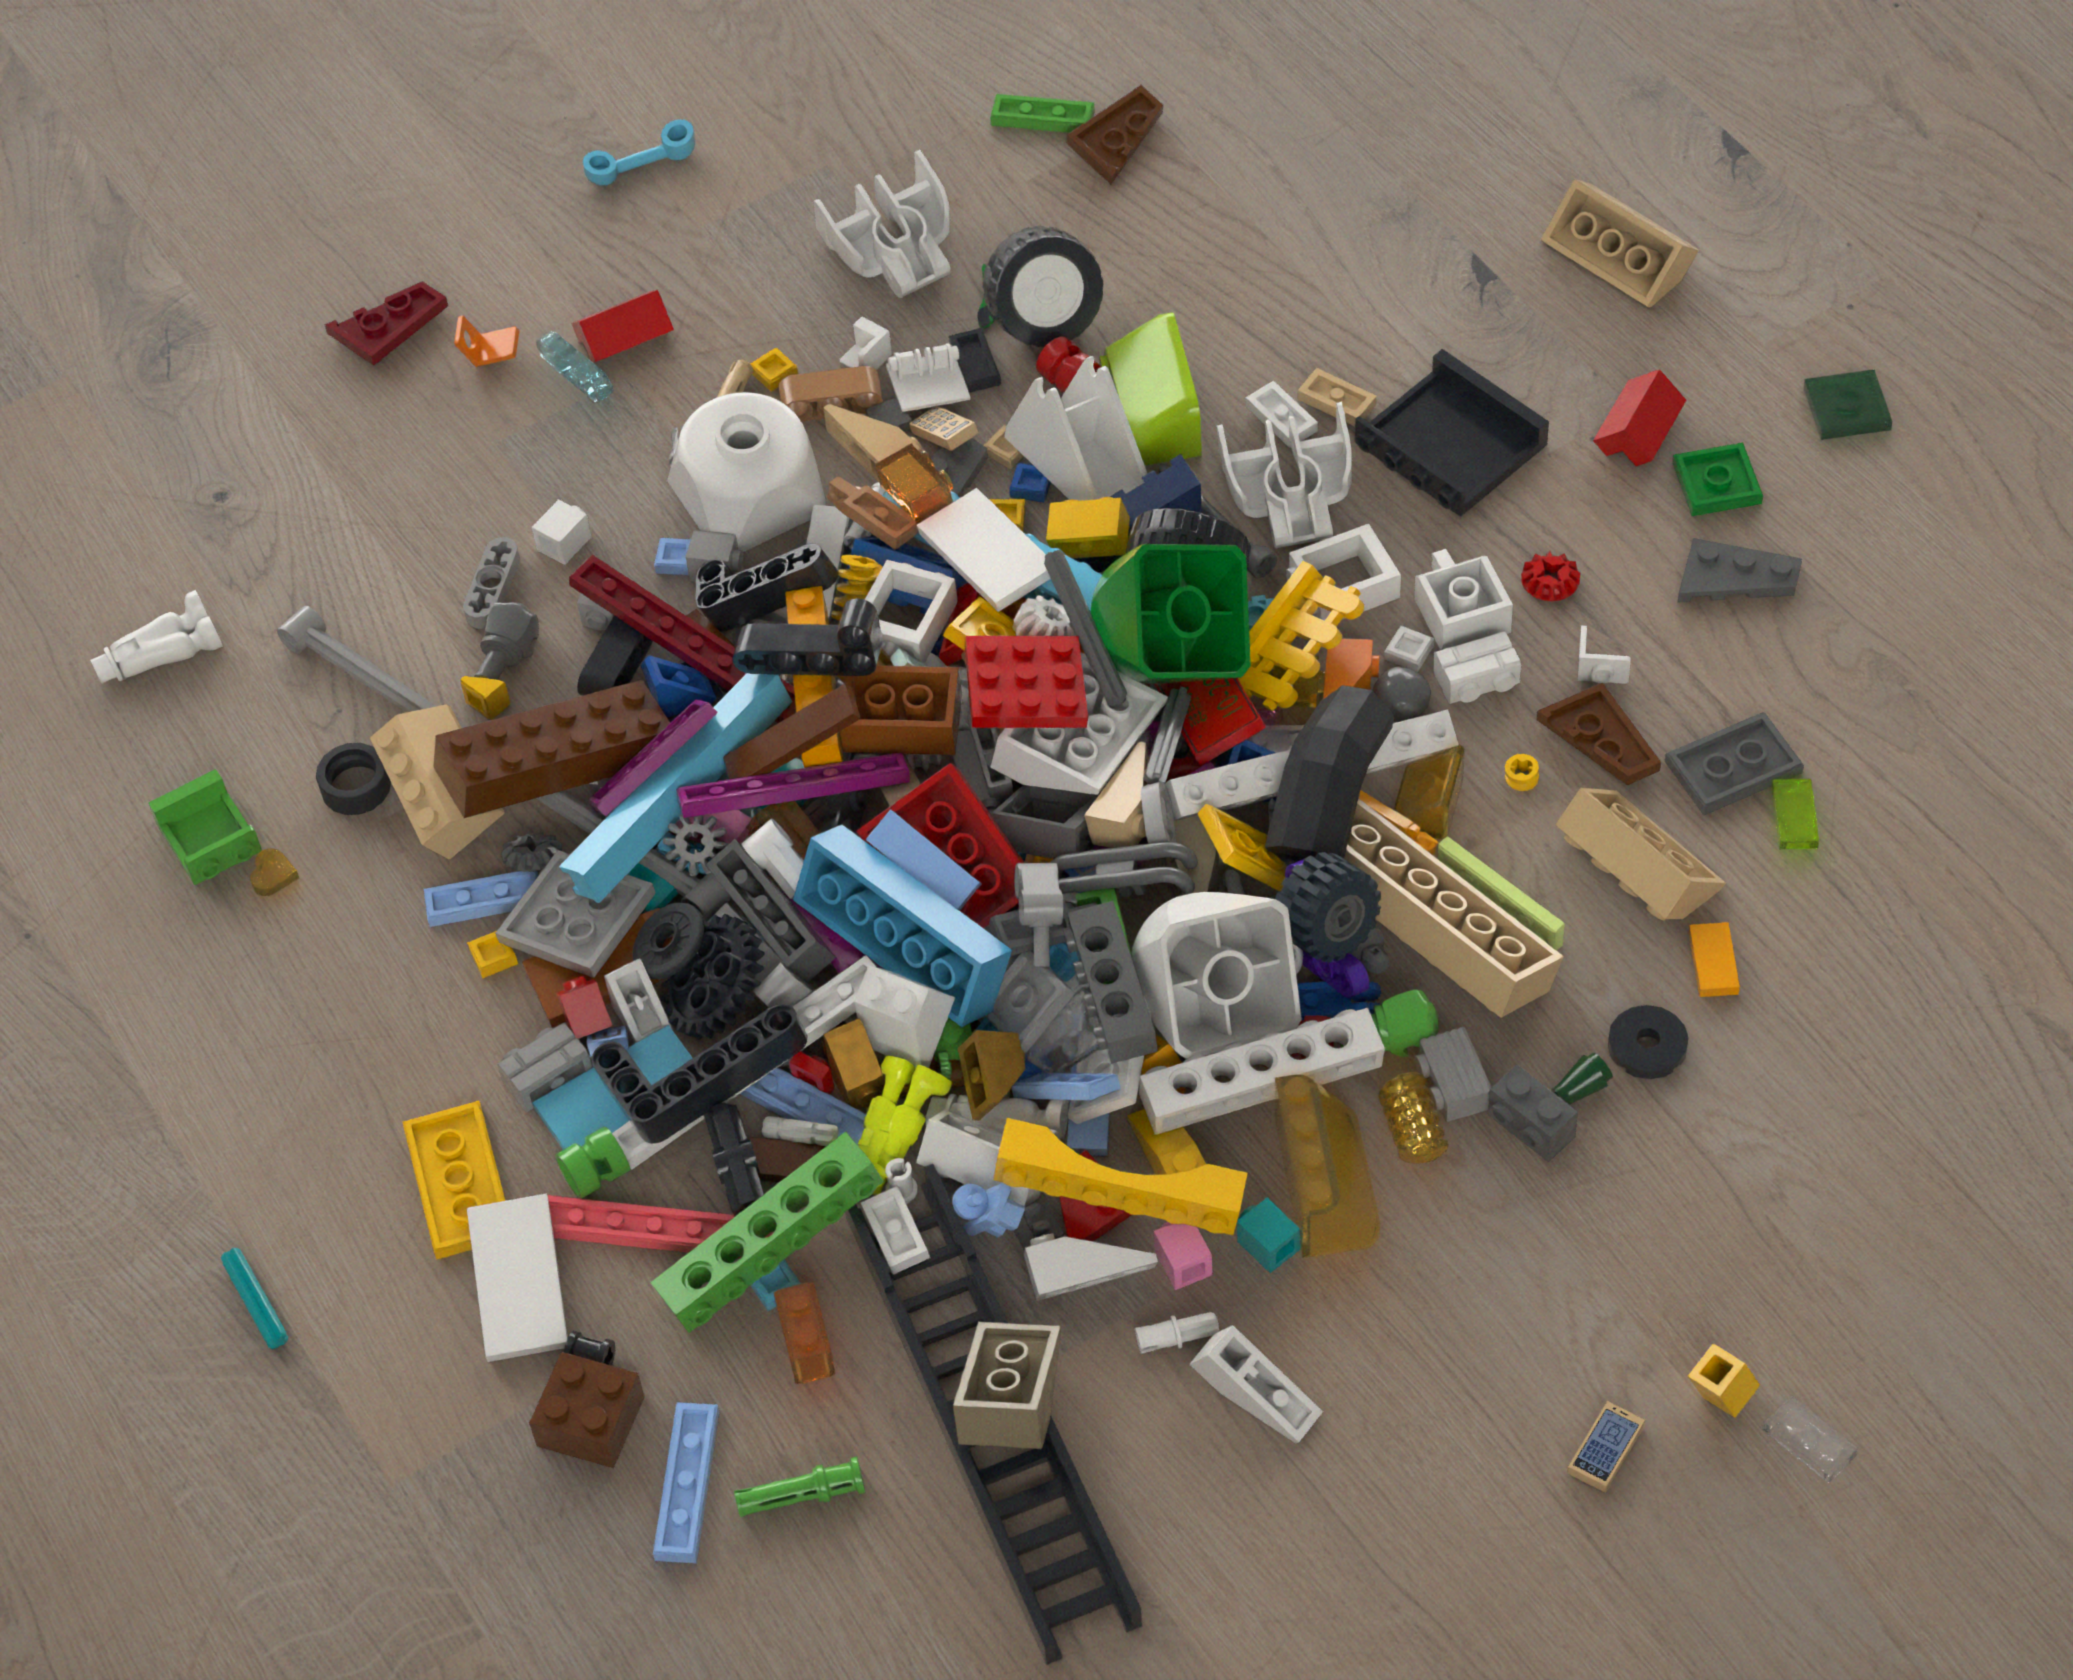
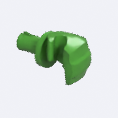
(1405, 1021)

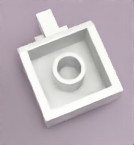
(1462, 600)

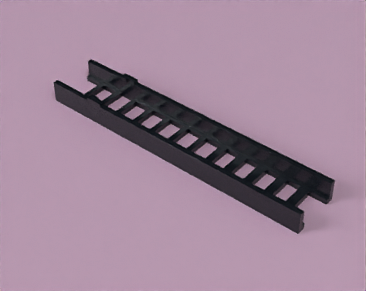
(1066, 1478)

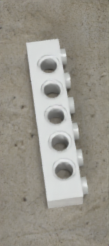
(1248, 1087)

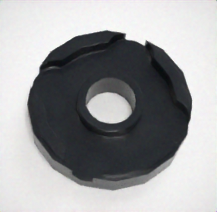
(1653, 1023)

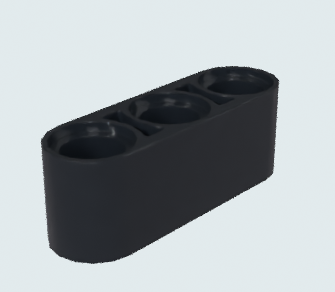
(614, 658)

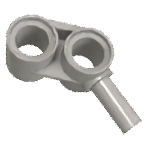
(1039, 904)

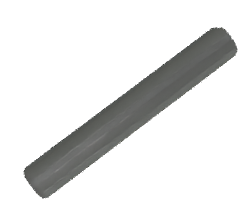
(1167, 736)

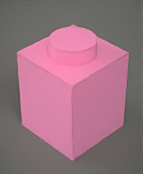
(1182, 1254)

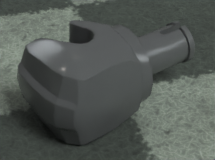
(507, 638)

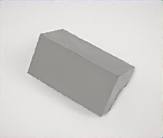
(974, 760)

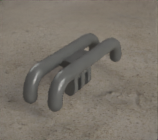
(1118, 868)

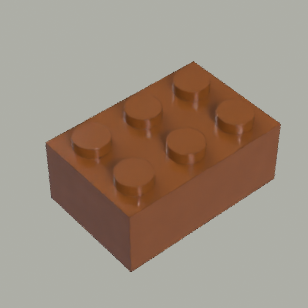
(905, 711)

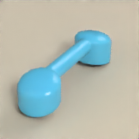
(677, 144)

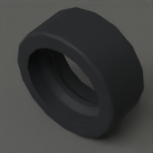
(353, 801)

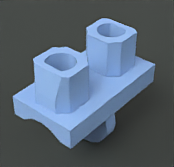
(987, 1209)

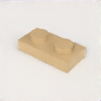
(1325, 390)

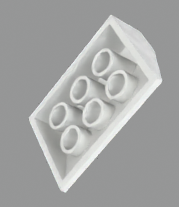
(1080, 757)

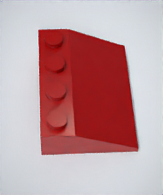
(961, 827)

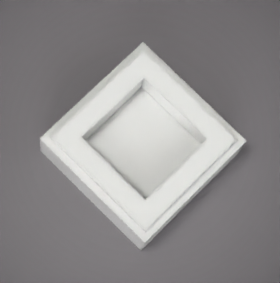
(1409, 648)

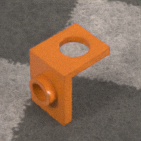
(486, 347)

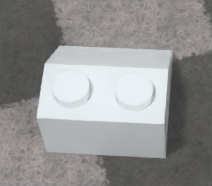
(902, 1015)

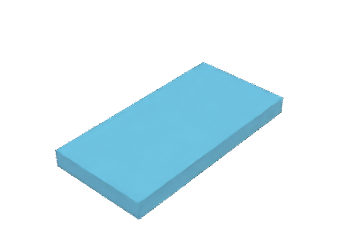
(585, 1103)

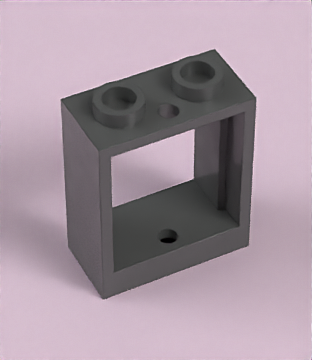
(1046, 821)

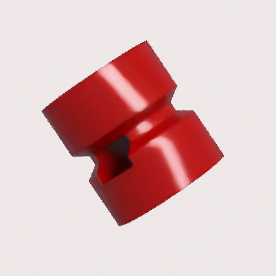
(1060, 362)

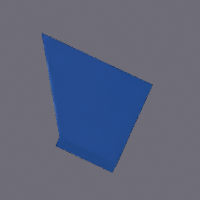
(675, 685)

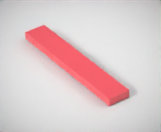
(633, 1224)

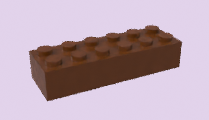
(546, 748)

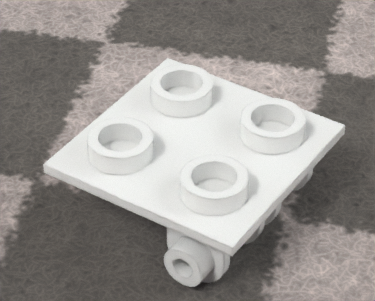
(927, 379)

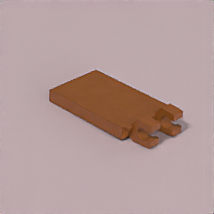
(548, 977)

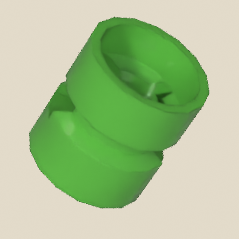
(591, 1163)

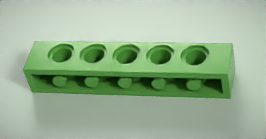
(747, 1231)

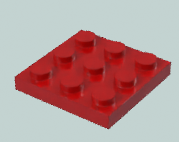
(1025, 682)

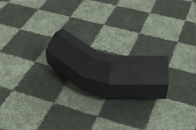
(1327, 773)

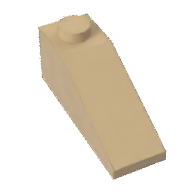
(865, 437)
(1117, 812)

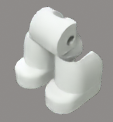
(871, 250)
(1295, 512)

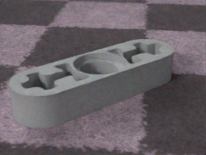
(488, 569)

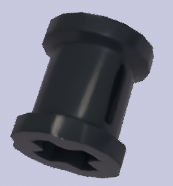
(590, 1349)

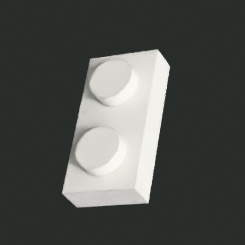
(1276, 405)
(895, 1230)

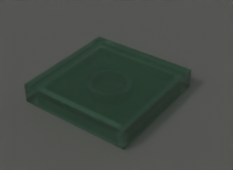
(1847, 404)

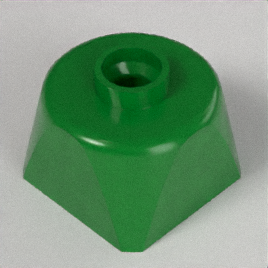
(1175, 608)

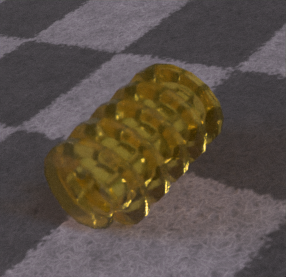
(1412, 1118)

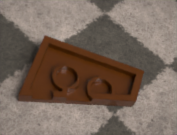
(1116, 132)
(1602, 732)

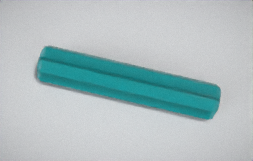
(254, 1298)

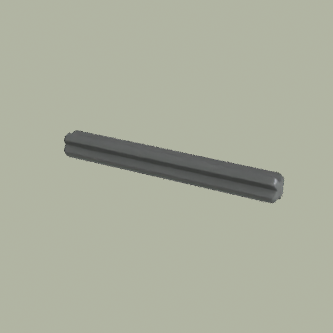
(1085, 628)

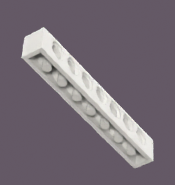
(1261, 777)

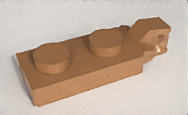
(872, 512)

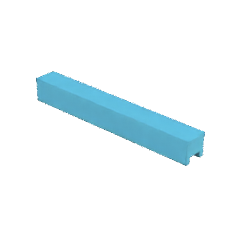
(647, 812)

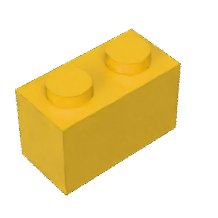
(1088, 527)

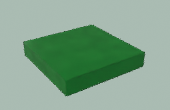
(1717, 479)

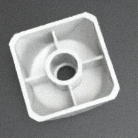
(746, 468)
(1217, 970)

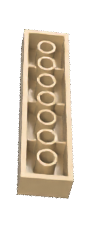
(1450, 918)

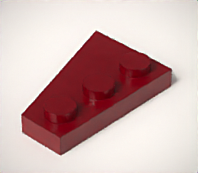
(385, 327)

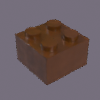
(587, 1409)

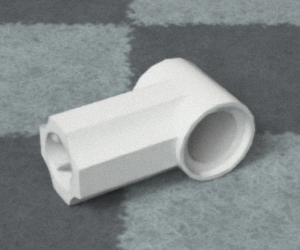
(773, 850)

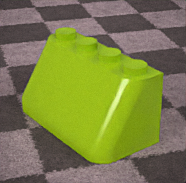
(1156, 390)

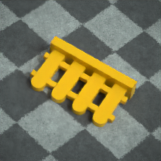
(1290, 617)

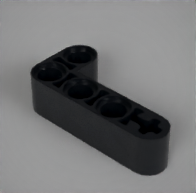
(760, 590)
(811, 648)

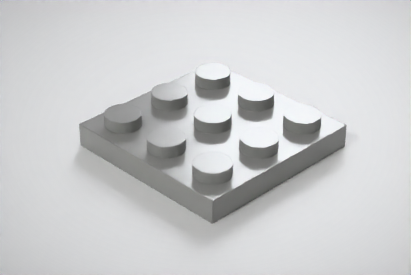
(570, 927)

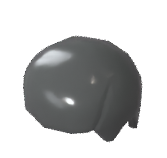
(1403, 692)

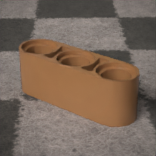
(846, 388)

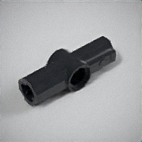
(733, 1156)

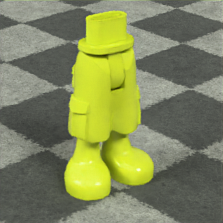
(894, 1128)

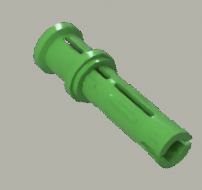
(820, 1484)

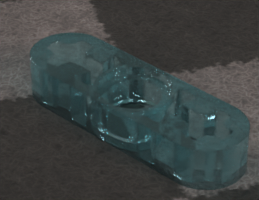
(574, 366)

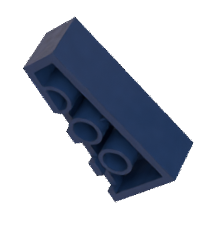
(1171, 489)

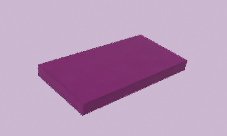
(652, 756)

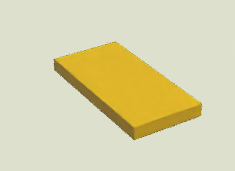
(452, 1172)

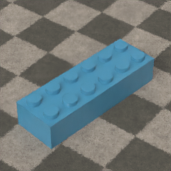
(901, 922)

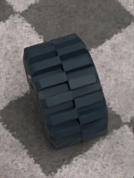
(1329, 906)

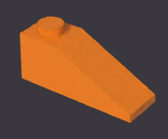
(1350, 665)

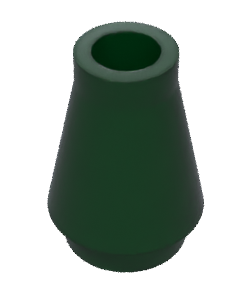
(1583, 1079)

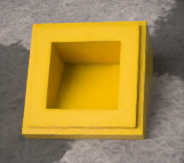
(485, 695)

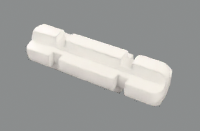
(799, 1131)

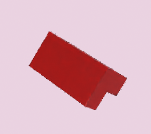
(623, 325)
(1641, 418)

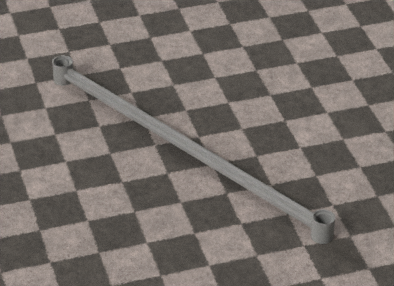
(308, 630)

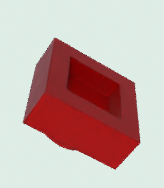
(813, 1071)

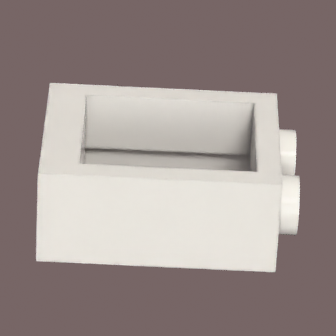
(1360, 542)
(921, 583)

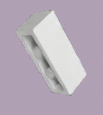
(966, 1153)

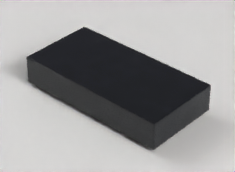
(975, 360)

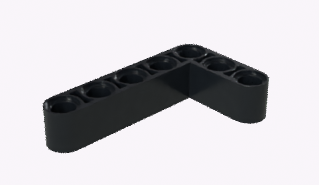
(705, 1080)

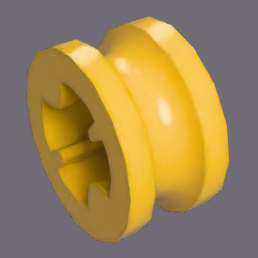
(1521, 781)

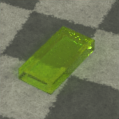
(1795, 814)

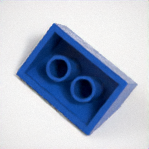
(917, 557)

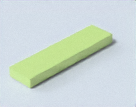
(1502, 893)

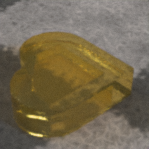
(272, 872)

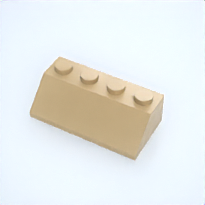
(1618, 243)
(407, 755)
(1638, 853)

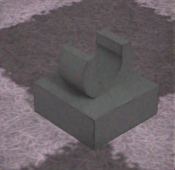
(1035, 1222)

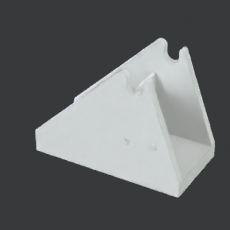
(1080, 438)

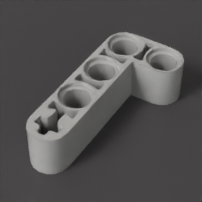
(777, 981)

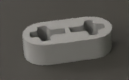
(1158, 813)

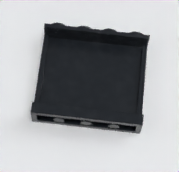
(1454, 434)

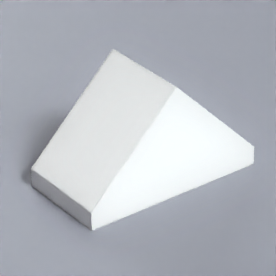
(636, 1001)

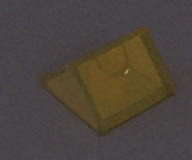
(1432, 791)

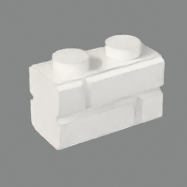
(1477, 668)

